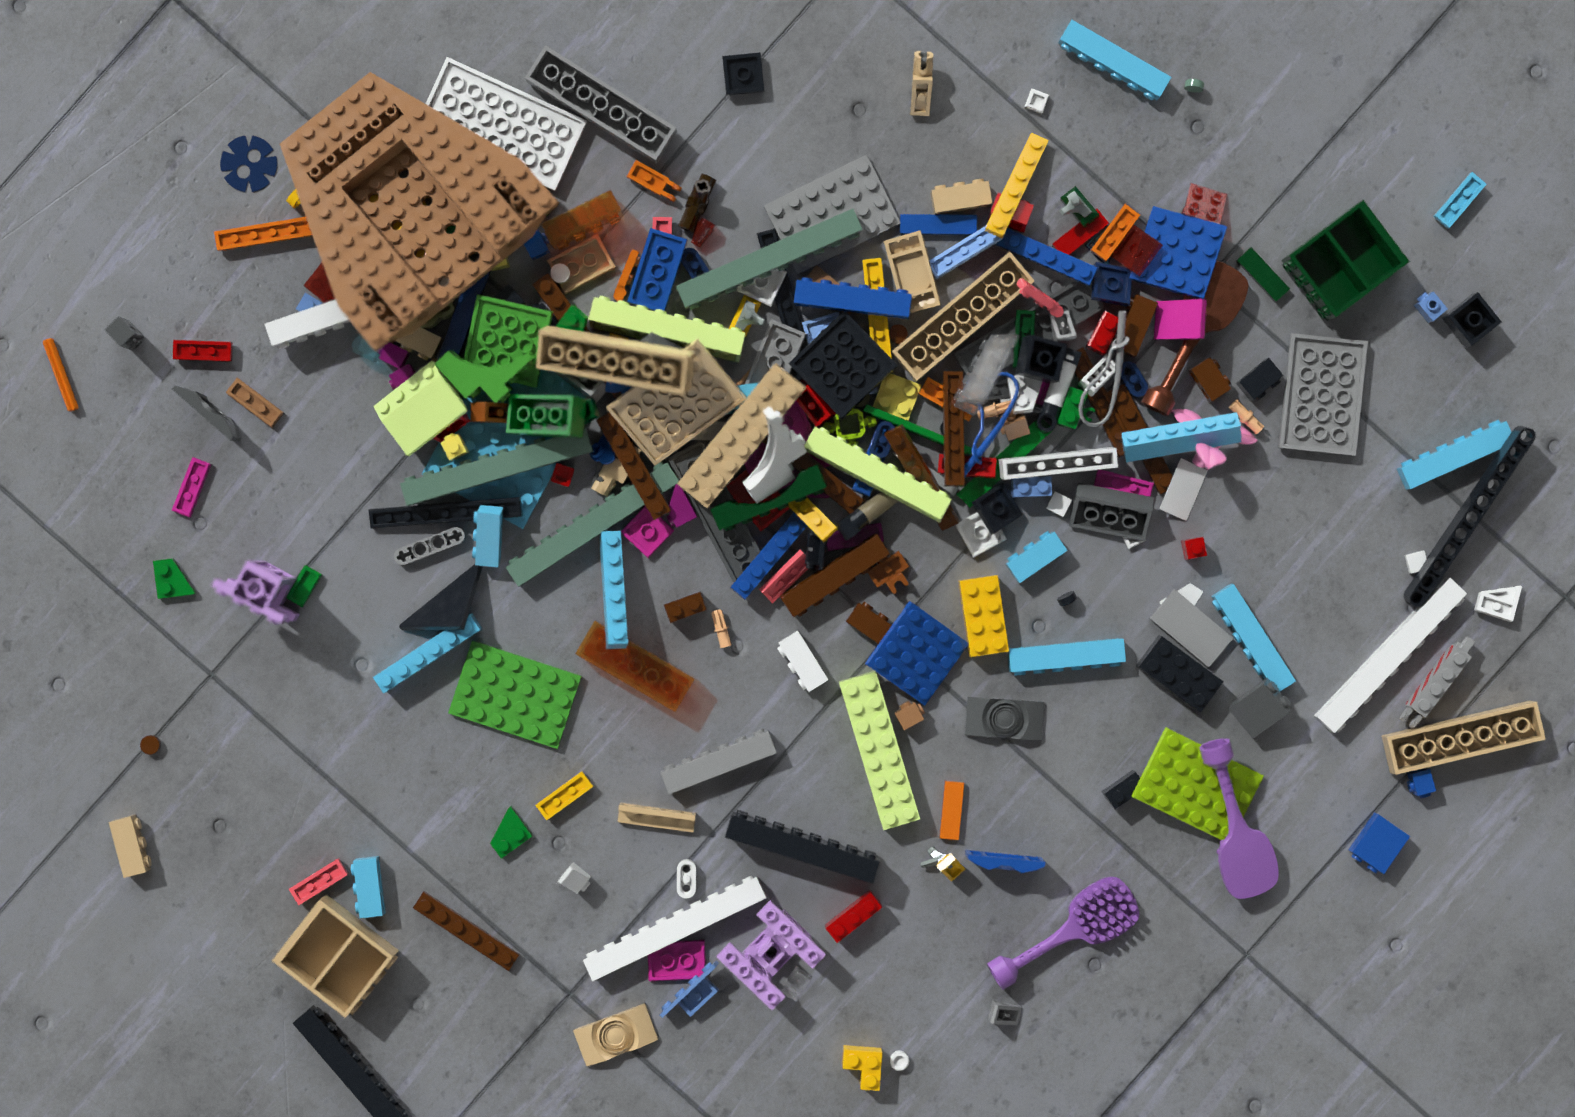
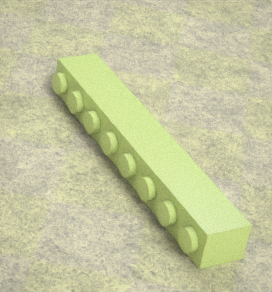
(877, 474)

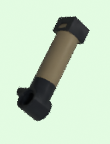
(864, 515)

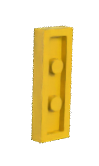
(813, 518)
(564, 795)

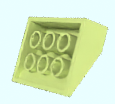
(420, 408)

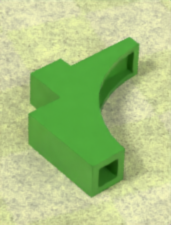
(471, 377)

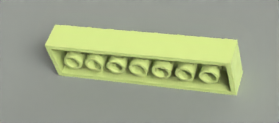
(639, 322)
(879, 750)

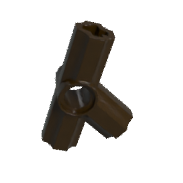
(697, 202)

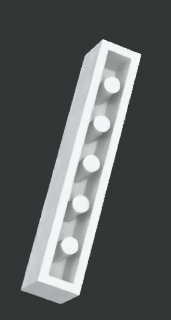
(1058, 463)

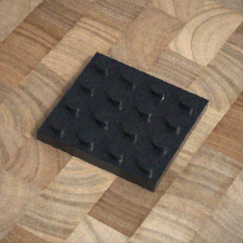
(843, 364)

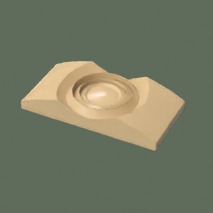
(913, 270)
(615, 1035)

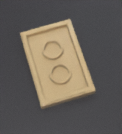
(585, 261)

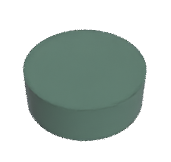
(1194, 85)

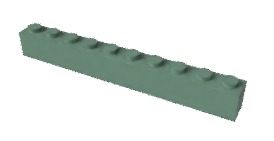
(769, 258)
(493, 468)
(585, 528)

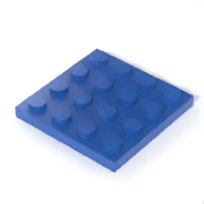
(1187, 252)
(917, 653)

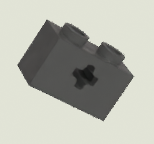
(124, 333)

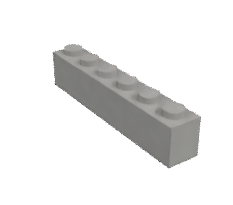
(718, 762)

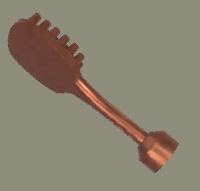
(1224, 300)

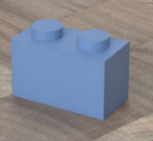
(1031, 487)

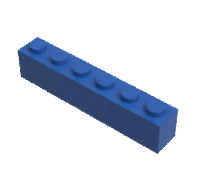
(853, 299)

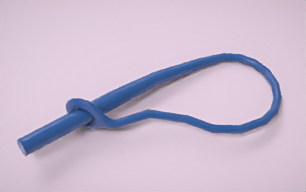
(978, 452)

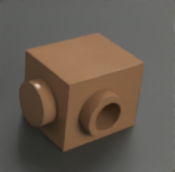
(1015, 426)
(909, 714)

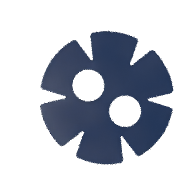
(232, 161)

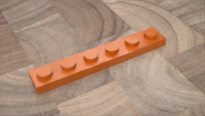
(262, 234)

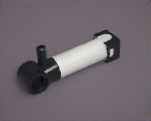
(1057, 392)

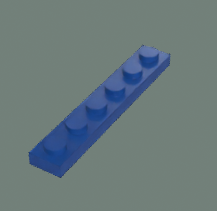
(1048, 257)
(768, 556)

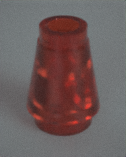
(702, 232)

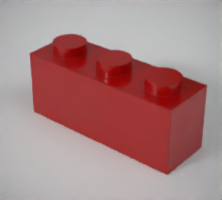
(853, 916)

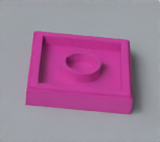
(646, 532)

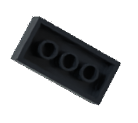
(1179, 673)

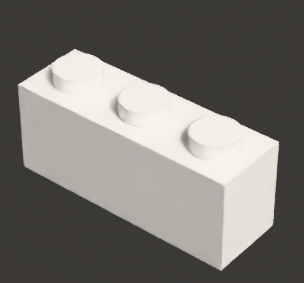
(802, 661)

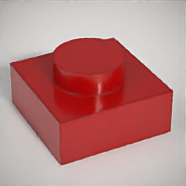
(562, 474)

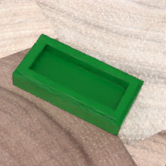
(304, 586)

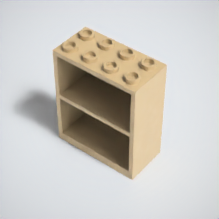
(336, 956)

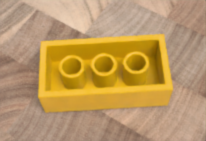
(983, 616)

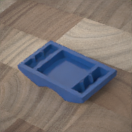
(1005, 861)

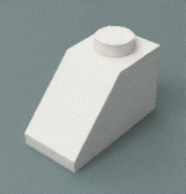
(575, 878)

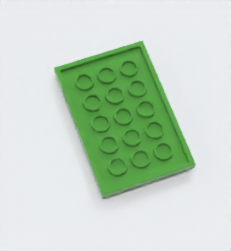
(514, 694)

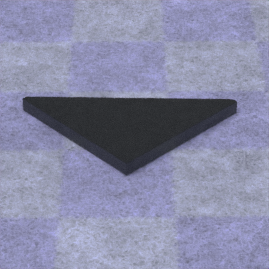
(449, 607)

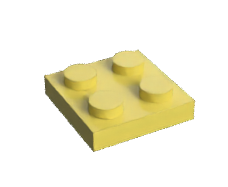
(897, 396)

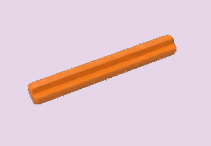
(60, 374)

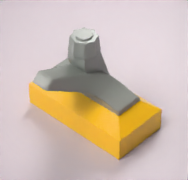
(747, 315)
(946, 864)

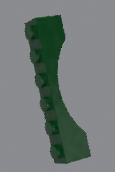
(731, 512)

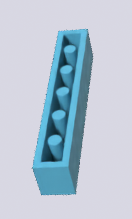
(1114, 60)
(1181, 437)
(1455, 455)
(613, 590)
(1252, 637)
(425, 655)
(1066, 655)

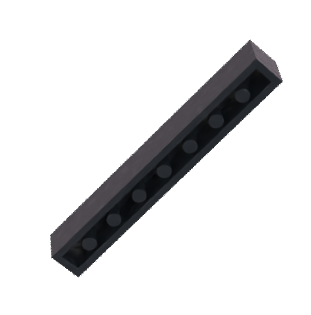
(348, 1065)

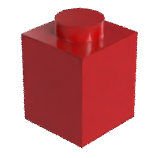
(1193, 548)

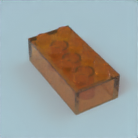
(582, 220)

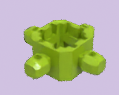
(869, 421)

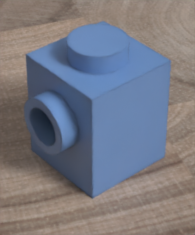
(1430, 306)

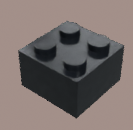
(1471, 320)
(1040, 359)

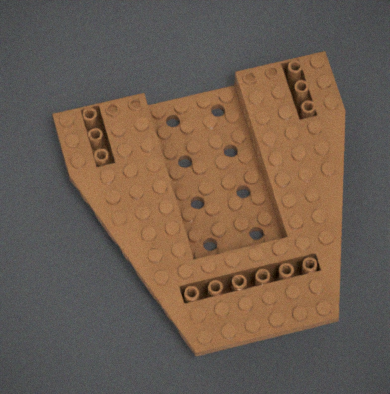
(359, 151)

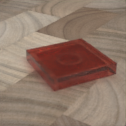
(1136, 250)

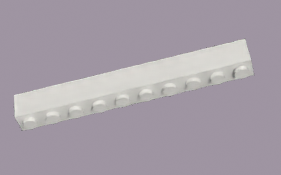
(309, 322)
(1390, 655)
(674, 929)

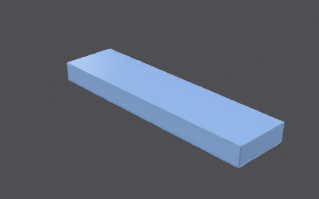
(962, 252)

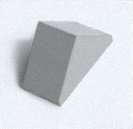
(1062, 328)
(1004, 1013)

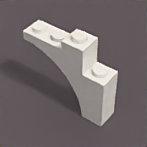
(775, 466)

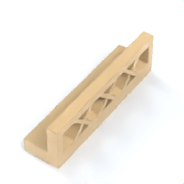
(656, 817)

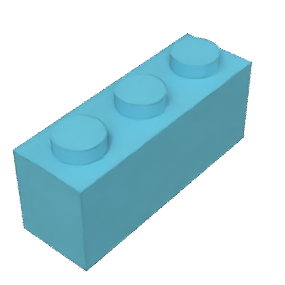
(488, 536)
(1035, 556)
(368, 887)

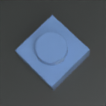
(307, 302)

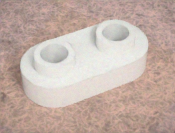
(686, 878)

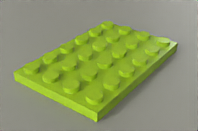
(1189, 789)

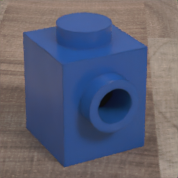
(537, 245)
(1421, 782)

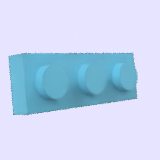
(1459, 200)

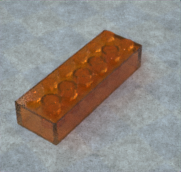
(637, 668)

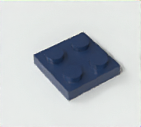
(1111, 284)

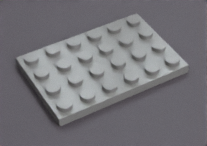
(830, 195)
(1323, 394)

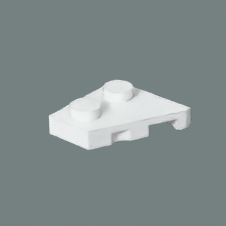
(1027, 395)
(1499, 602)

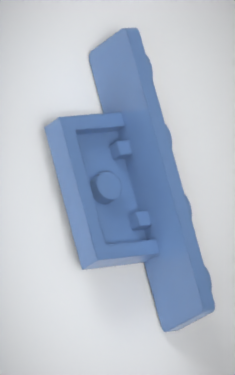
(696, 995)

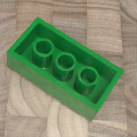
(546, 415)

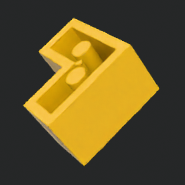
(868, 1061)

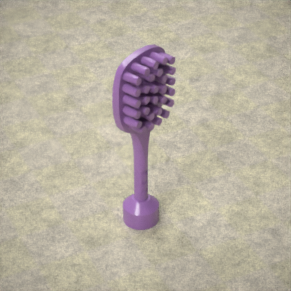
(1246, 854)
(1095, 915)

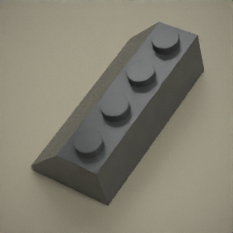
(1099, 510)

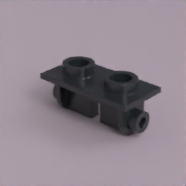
(815, 559)

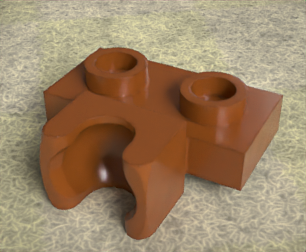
(890, 572)

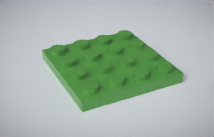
(504, 333)

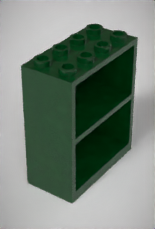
(1344, 261)

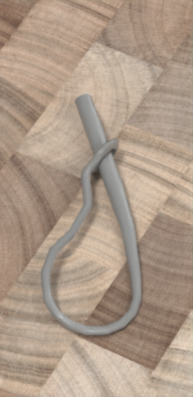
(1117, 344)

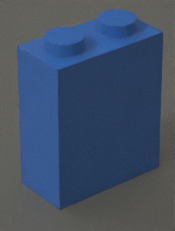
(1378, 844)

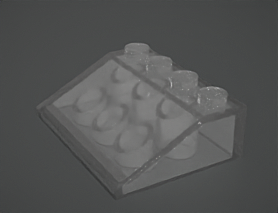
(984, 372)

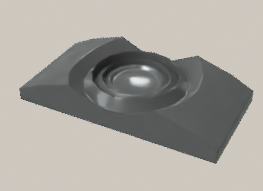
(209, 412)
(1004, 718)

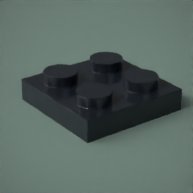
(743, 73)
(997, 508)

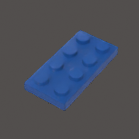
(657, 270)

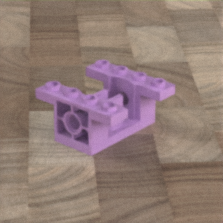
(261, 588)
(756, 967)

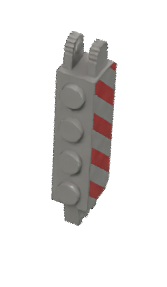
(1438, 681)

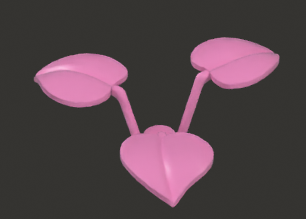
(1206, 455)

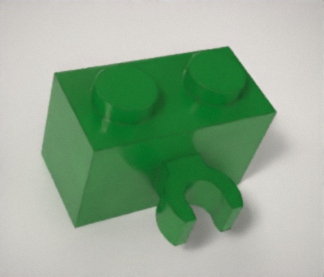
(1069, 413)

